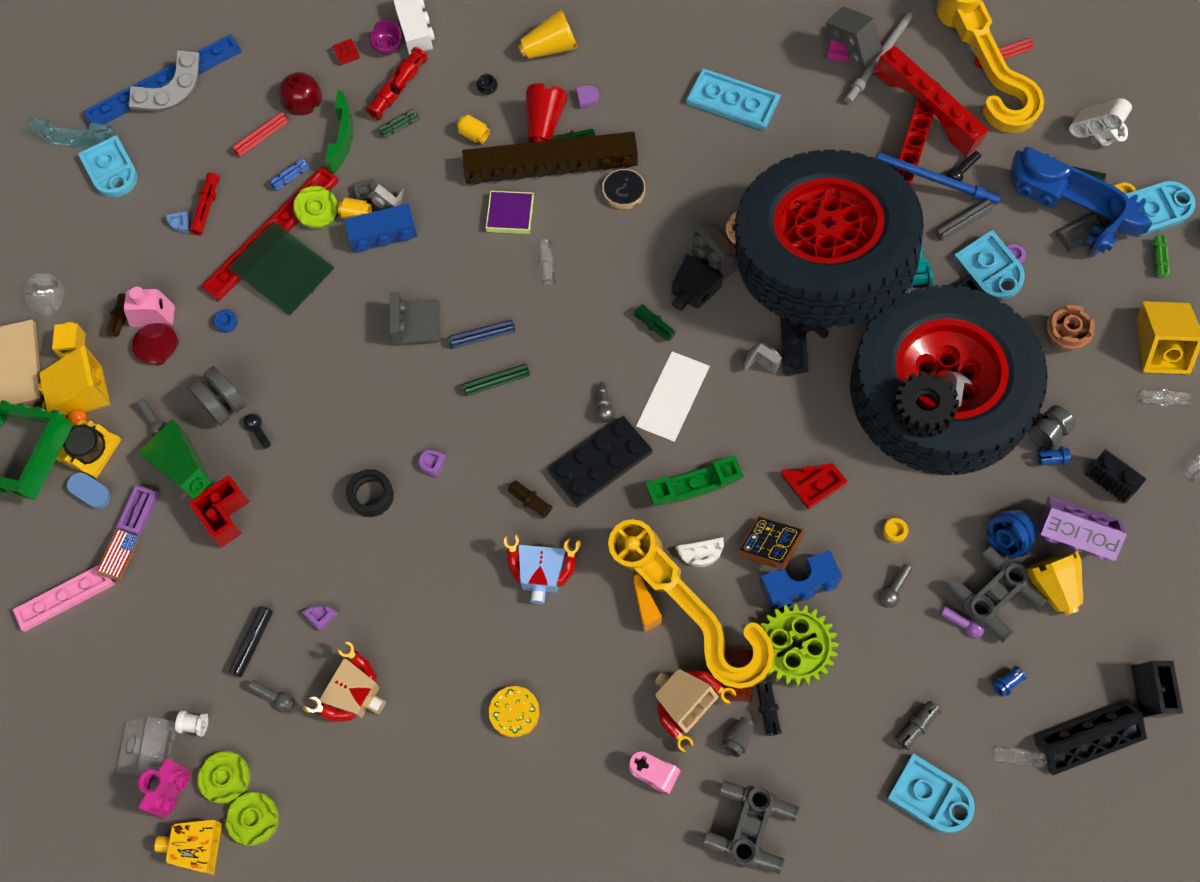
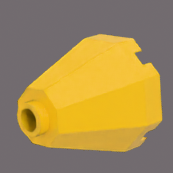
(1059, 581)

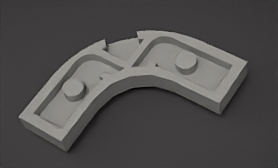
(173, 93)

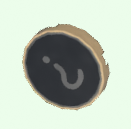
(623, 188)

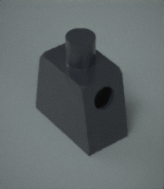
(694, 283)

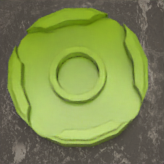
(315, 207)
(223, 777)
(252, 819)

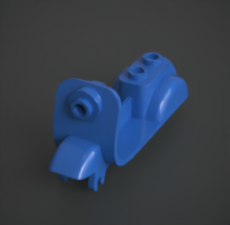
(1048, 180)

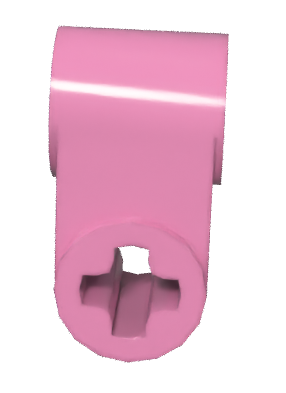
(659, 774)

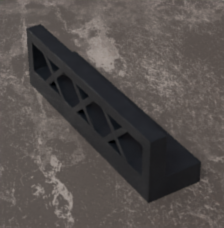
(1091, 730)

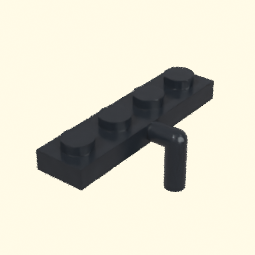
(795, 345)

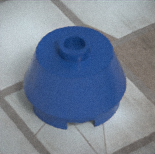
(1012, 533)

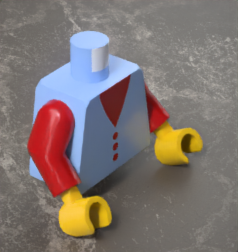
(541, 568)

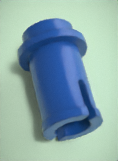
(1055, 456)
(1010, 680)

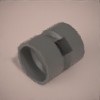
(1053, 425)

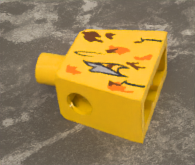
(192, 845)

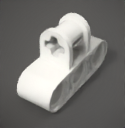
(1103, 121)

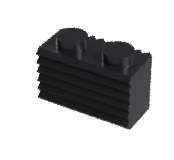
(1115, 476)

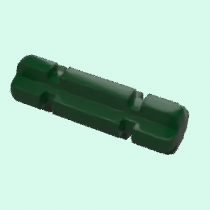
(398, 123)

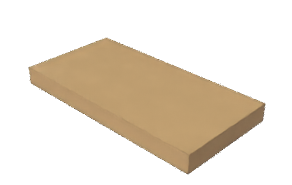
(19, 364)

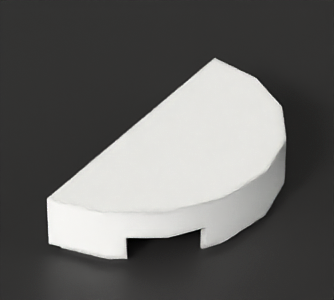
(701, 553)

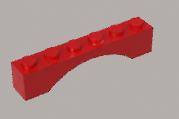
(960, 125)

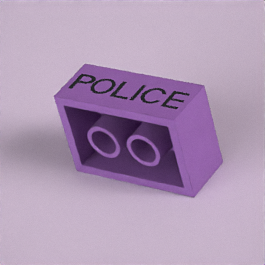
(1081, 529)

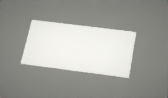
(673, 396)

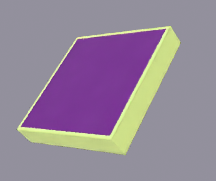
(510, 212)

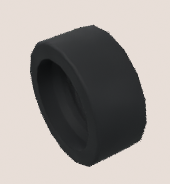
(364, 477)

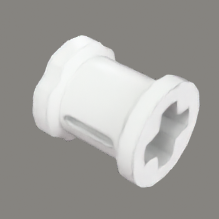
(191, 723)

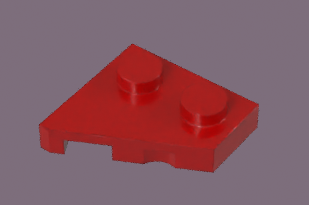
(814, 483)

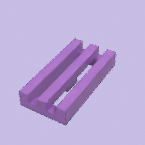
(148, 495)

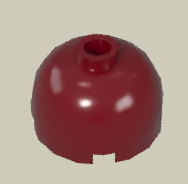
(300, 93)

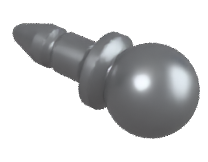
(604, 406)

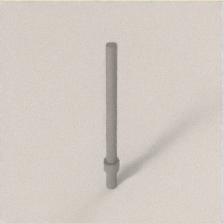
(860, 83)

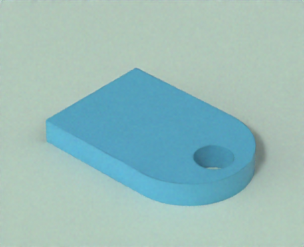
(109, 164)
(1163, 205)
(991, 265)
(931, 795)

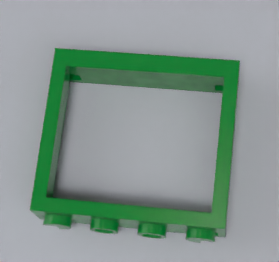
(44, 453)

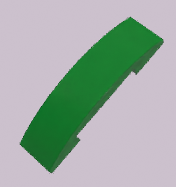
(338, 152)
(694, 484)

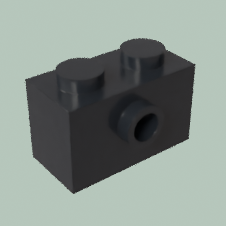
(1157, 689)

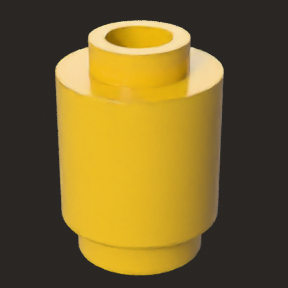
(473, 129)
(353, 207)

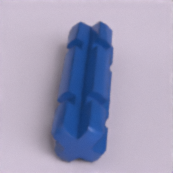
(289, 174)

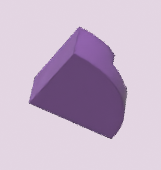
(320, 615)

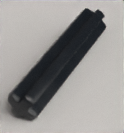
(250, 641)

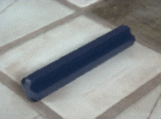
(481, 334)

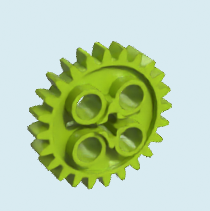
(809, 664)

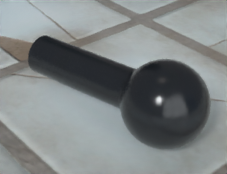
(957, 173)
(253, 423)

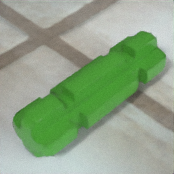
(1161, 257)

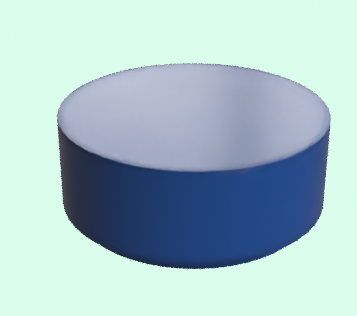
(225, 321)

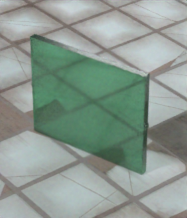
(281, 268)

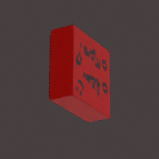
(346, 51)

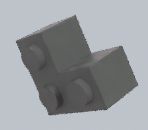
(857, 33)

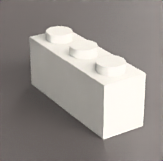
(414, 24)

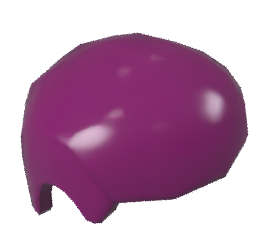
(385, 37)

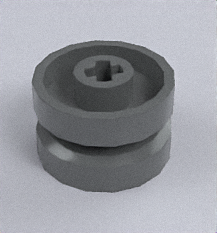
(217, 395)

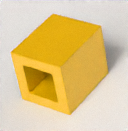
(67, 338)

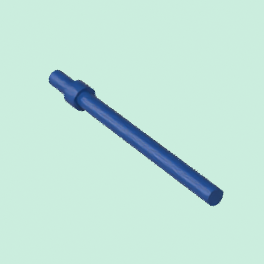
(976, 192)

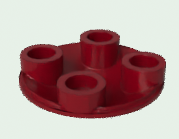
(155, 343)

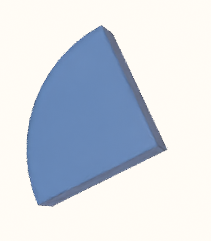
(179, 221)

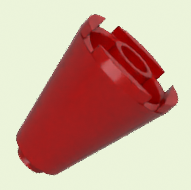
(543, 110)

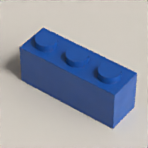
(380, 228)

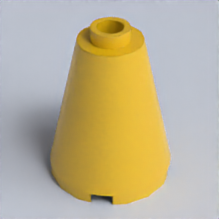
(549, 37)

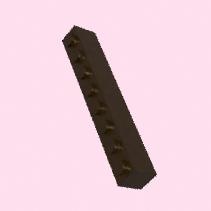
(550, 157)

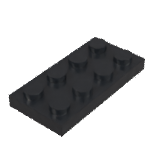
(600, 461)

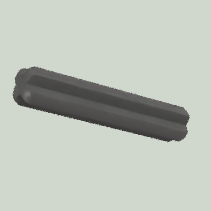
(964, 219)

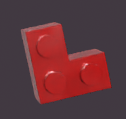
(215, 508)

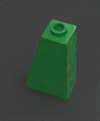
(176, 459)

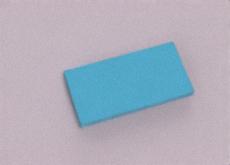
(733, 99)

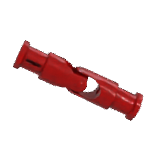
(405, 72)

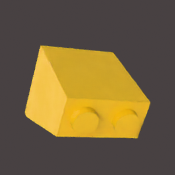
(1168, 337)
(74, 383)

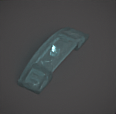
(71, 137)

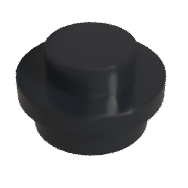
(487, 84)

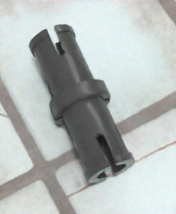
(918, 725)

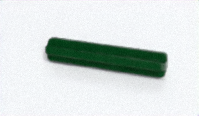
(496, 379)

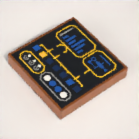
(771, 542)

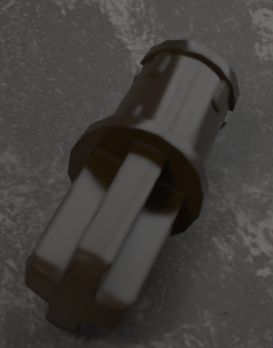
(117, 317)
(530, 499)

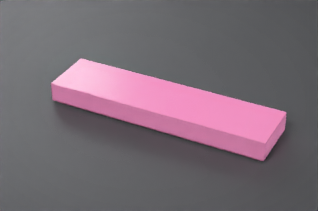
(61, 598)

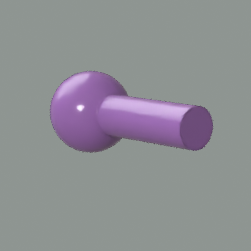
(971, 627)

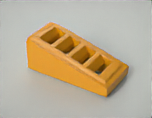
(648, 610)

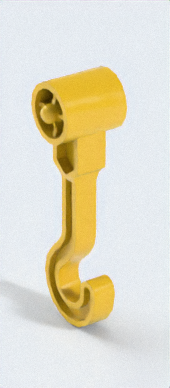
(973, 26)
(641, 551)

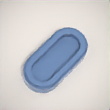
(89, 490)

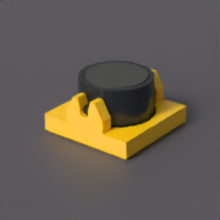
(86, 449)

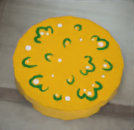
(514, 711)

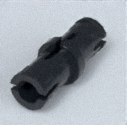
(768, 708)

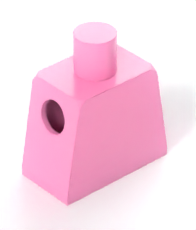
(148, 307)

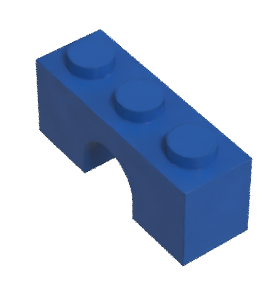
(782, 590)

